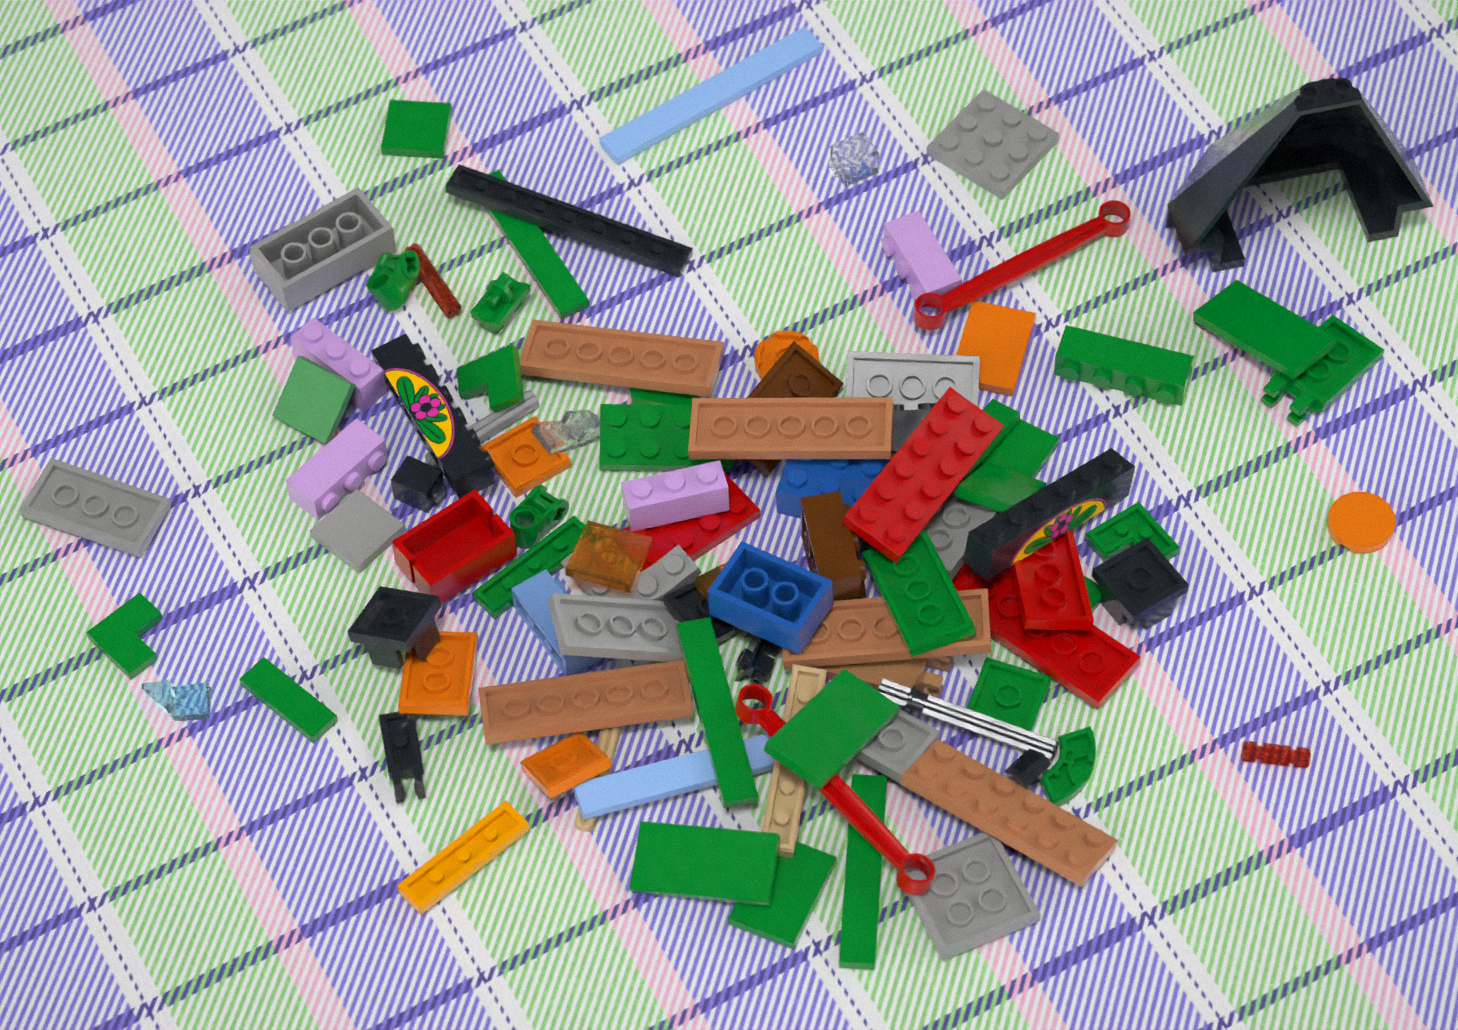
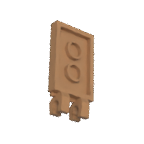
(903, 672)

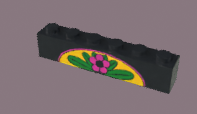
(433, 416)
(1048, 514)

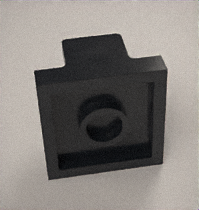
(1139, 585)
(396, 623)

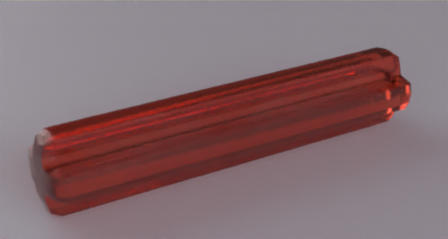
(436, 285)

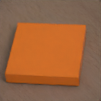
(523, 460)
(565, 764)

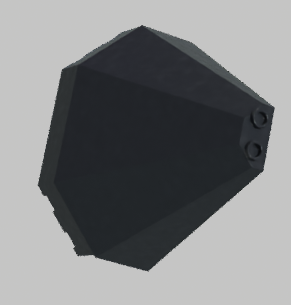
(1305, 133)

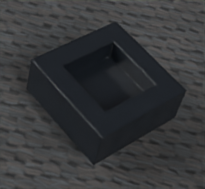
(1028, 768)

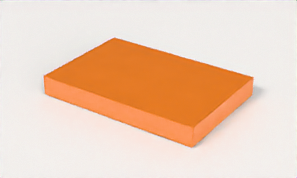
(1001, 341)
(443, 679)

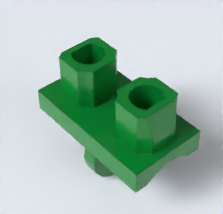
(499, 302)

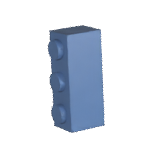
(531, 603)

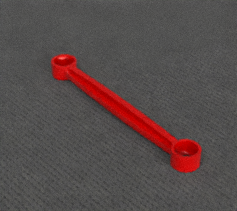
(1021, 265)
(845, 800)

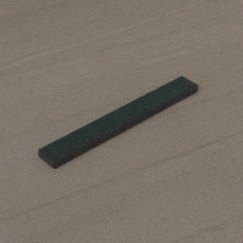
(569, 220)

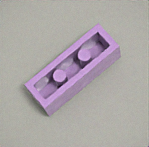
(919, 256)
(335, 354)
(337, 469)
(675, 496)

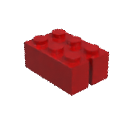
(455, 547)

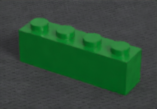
(1123, 365)

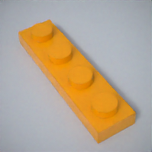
(463, 857)

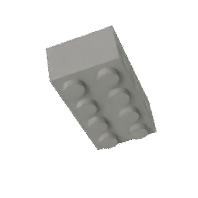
(322, 249)

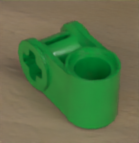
(393, 278)
(536, 516)

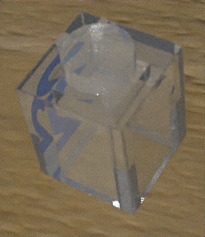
(853, 159)

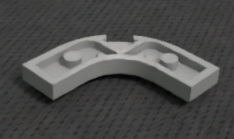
(654, 583)

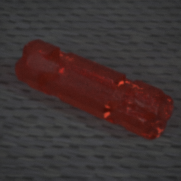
(1275, 754)

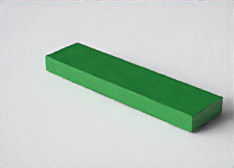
(496, 593)

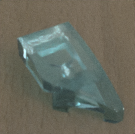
(181, 702)

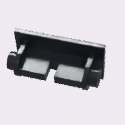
(754, 662)

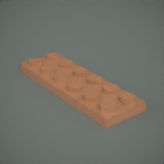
(621, 358)
(791, 428)
(866, 633)
(585, 702)
(1009, 812)

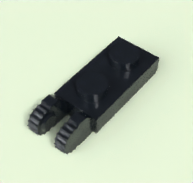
(402, 752)

